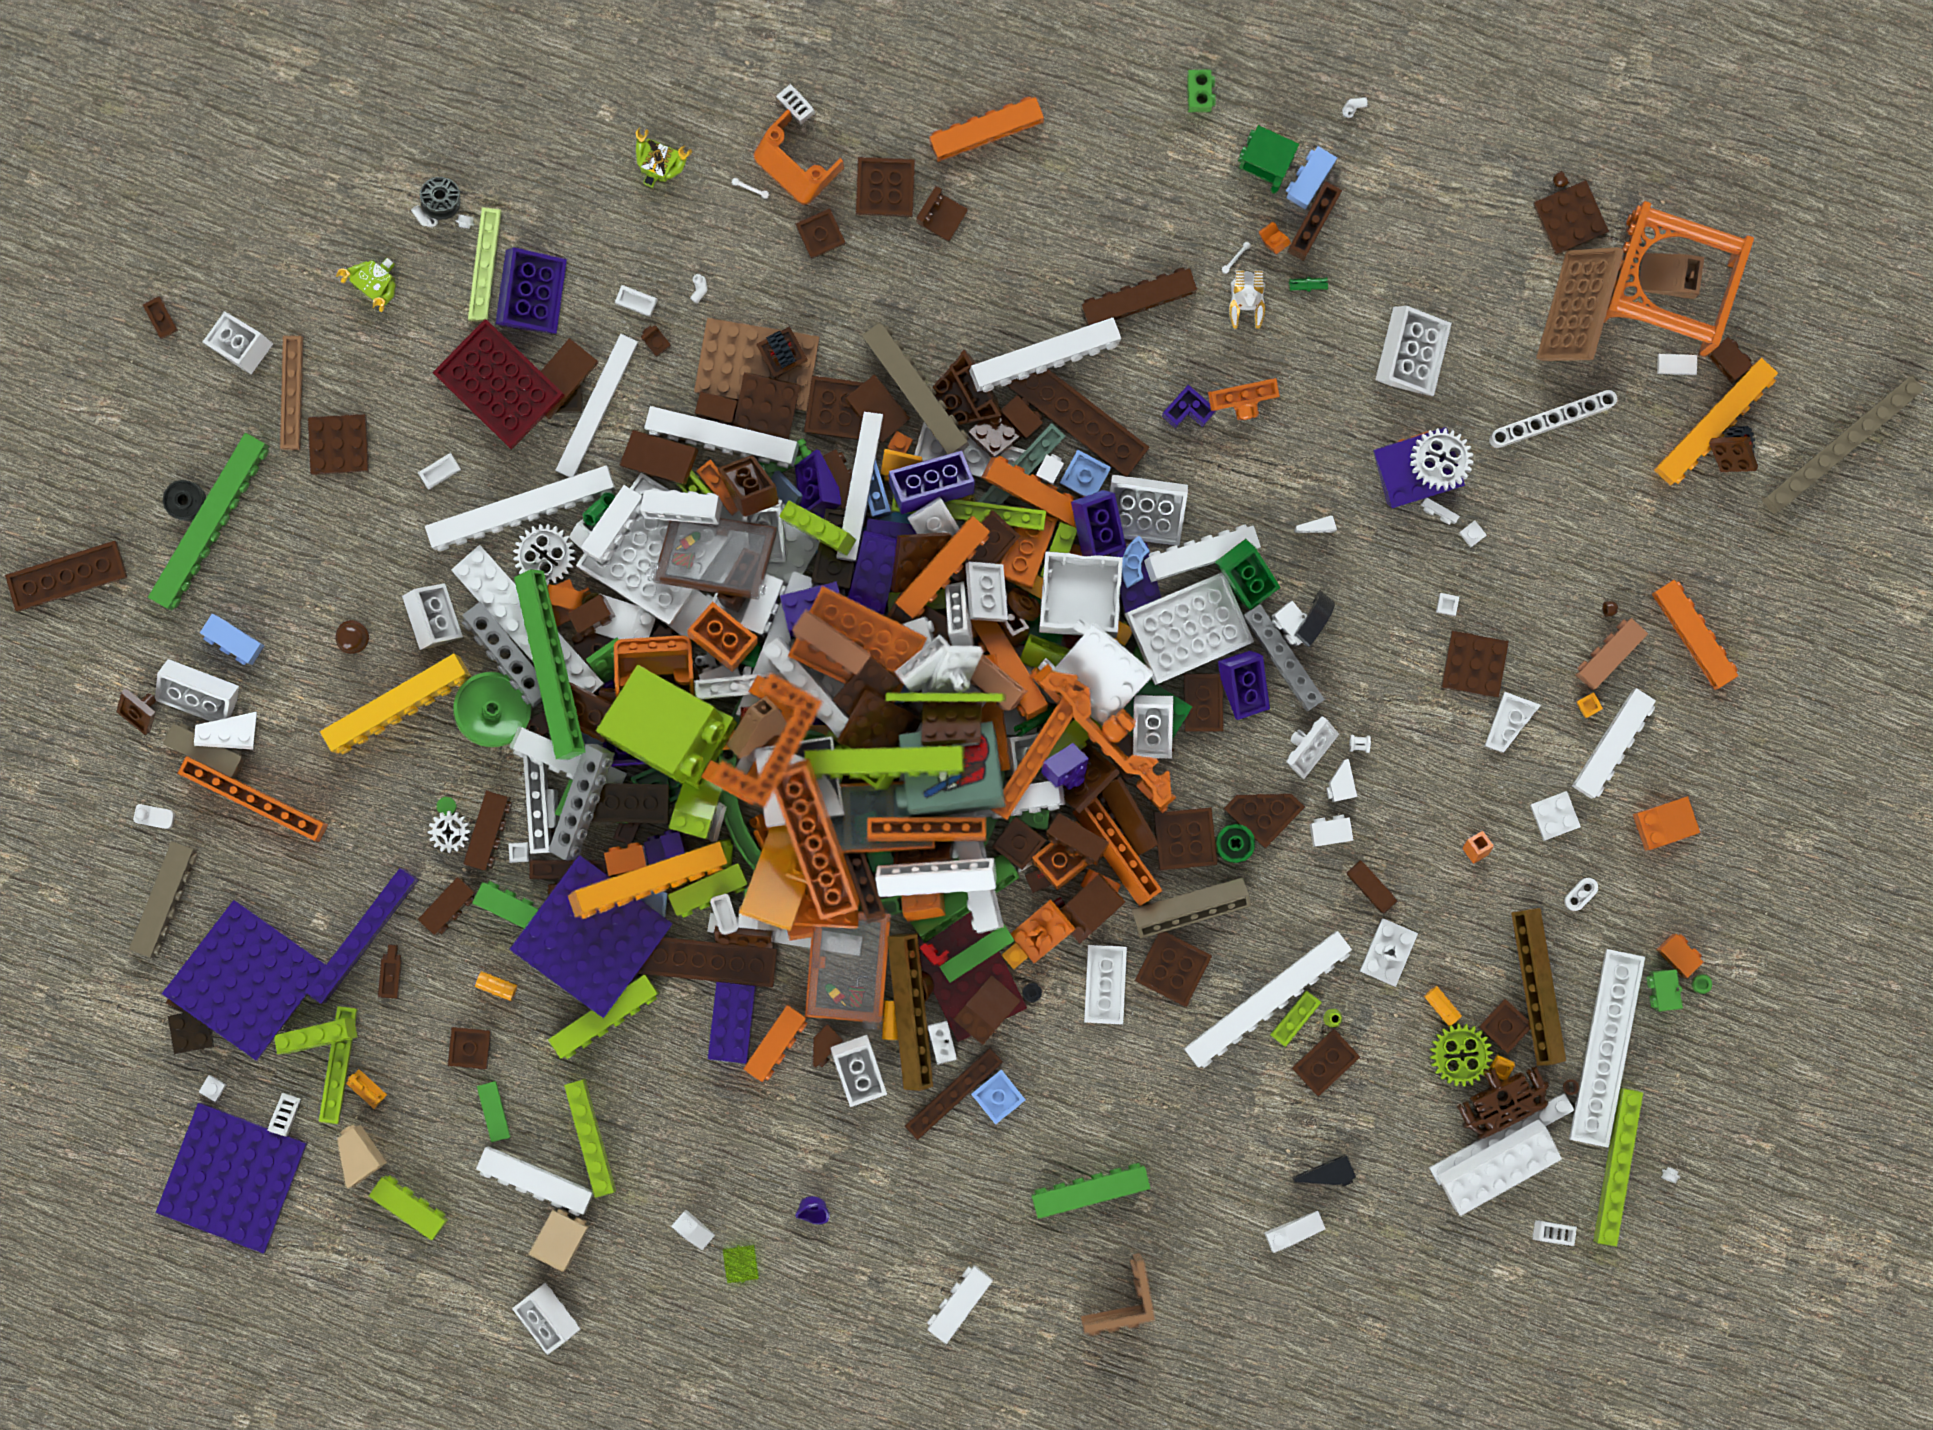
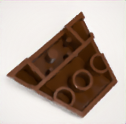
(961, 396)

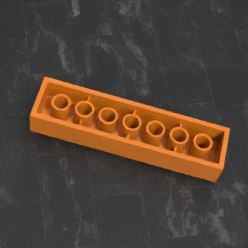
(815, 841)

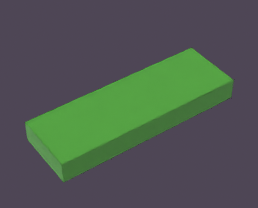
(493, 1111)

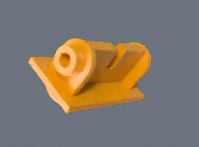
(366, 1088)

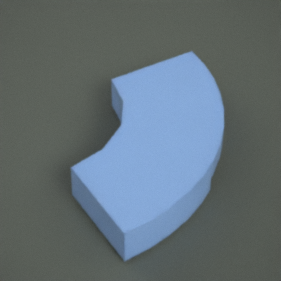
(1132, 562)

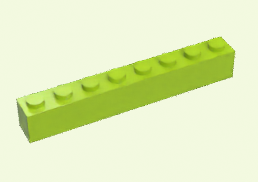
(887, 761)
(1618, 1167)

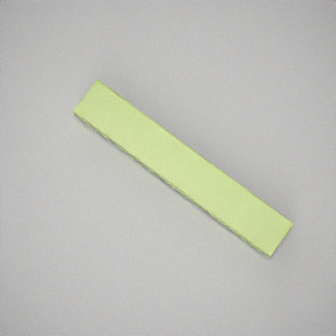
(484, 264)

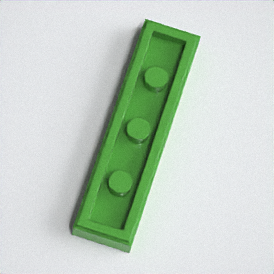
(976, 953)

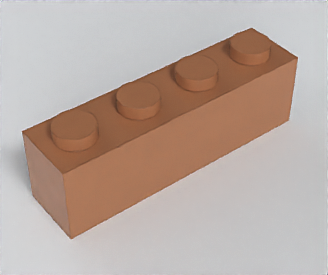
(831, 642)
(1611, 654)
(994, 680)

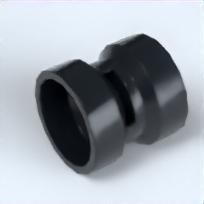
(1030, 990)

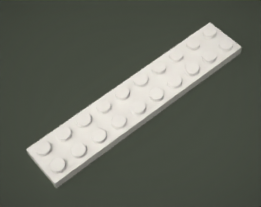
(500, 598)
(1607, 1048)

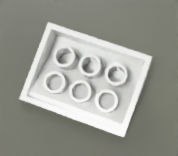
(1413, 350)
(1150, 508)

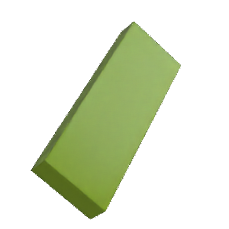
(1295, 1018)

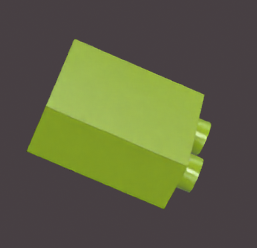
(661, 725)

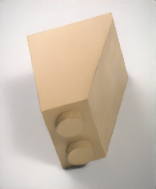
(358, 1155)
(559, 1239)

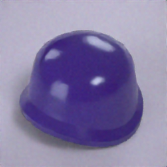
(813, 1210)

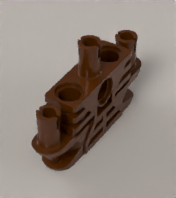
(1514, 1105)

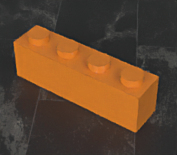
(775, 1043)

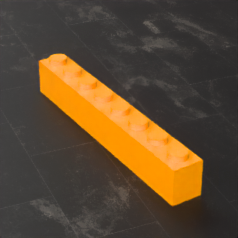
(1719, 418)

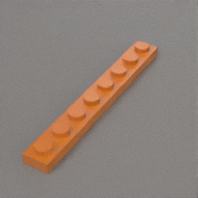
(1037, 754)

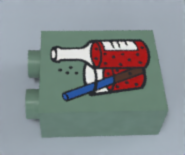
(944, 795)

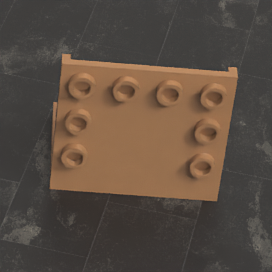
(1126, 1316)

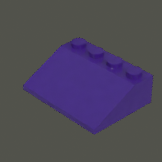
(530, 291)
(1397, 476)

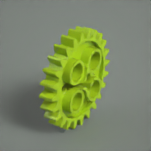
(1459, 1037)

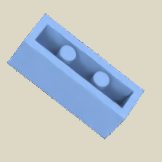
(1310, 177)
(877, 497)
(231, 640)

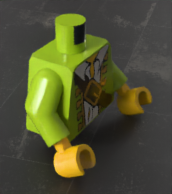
(658, 160)

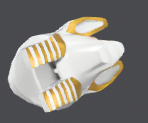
(1247, 294)

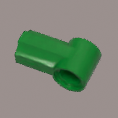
(596, 511)

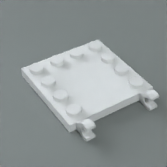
(1105, 668)

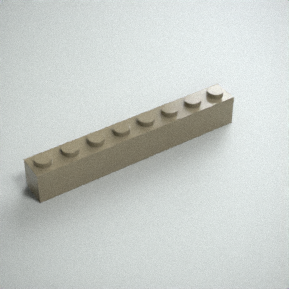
(916, 391)

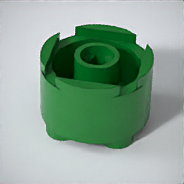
(1235, 832)

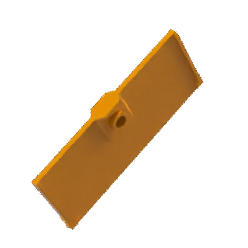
(776, 882)

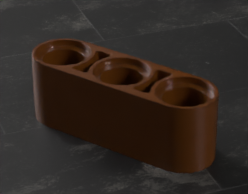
(1371, 887)

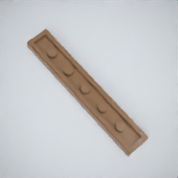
(291, 393)

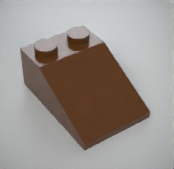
(749, 486)
(1091, 907)
(986, 1010)

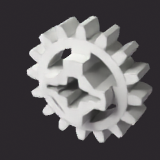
(449, 822)

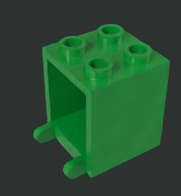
(1267, 156)

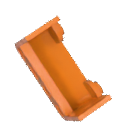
(798, 183)
(656, 655)

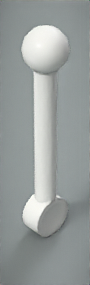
(764, 194)
(1225, 269)

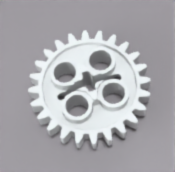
(1435, 475)
(555, 541)

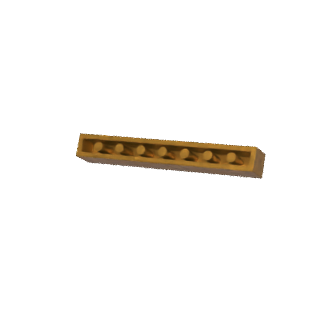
(1538, 987)
(910, 1011)

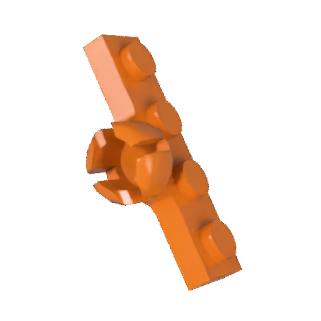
(1244, 397)

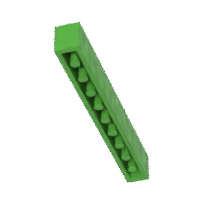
(208, 522)
(549, 665)

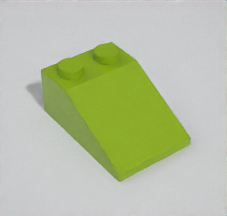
(696, 809)

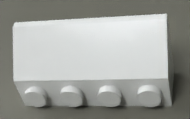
(195, 692)

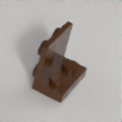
(941, 215)

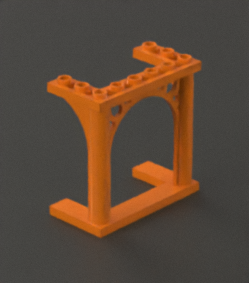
(1623, 306)
(798, 711)

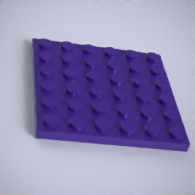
(594, 954)
(244, 980)
(231, 1178)

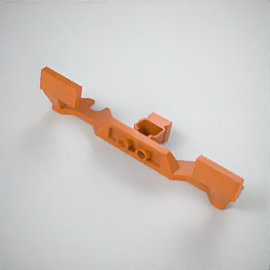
(1115, 728)

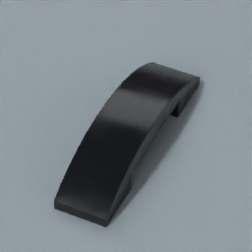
(1316, 619)

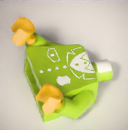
(372, 280)

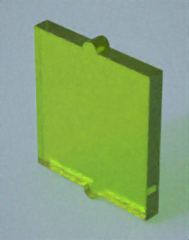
(740, 1263)

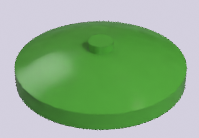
(490, 709)

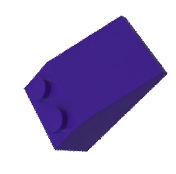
(816, 485)
(1245, 683)

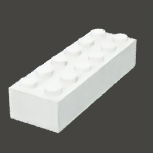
(1499, 1167)

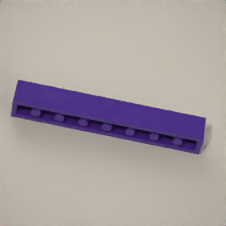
(362, 936)

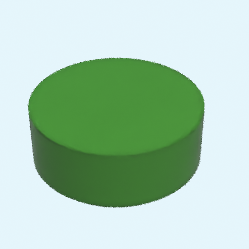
(446, 804)
(1701, 984)

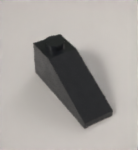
(1332, 1172)

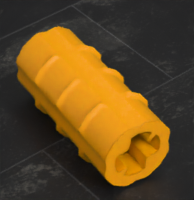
(496, 986)
(1442, 1006)
(889, 1029)

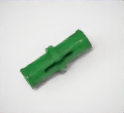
(1308, 284)

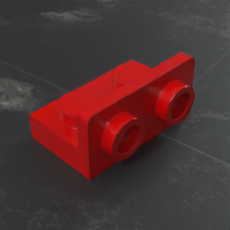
(930, 953)

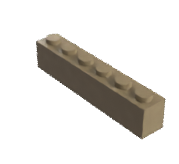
(163, 899)
(1191, 907)

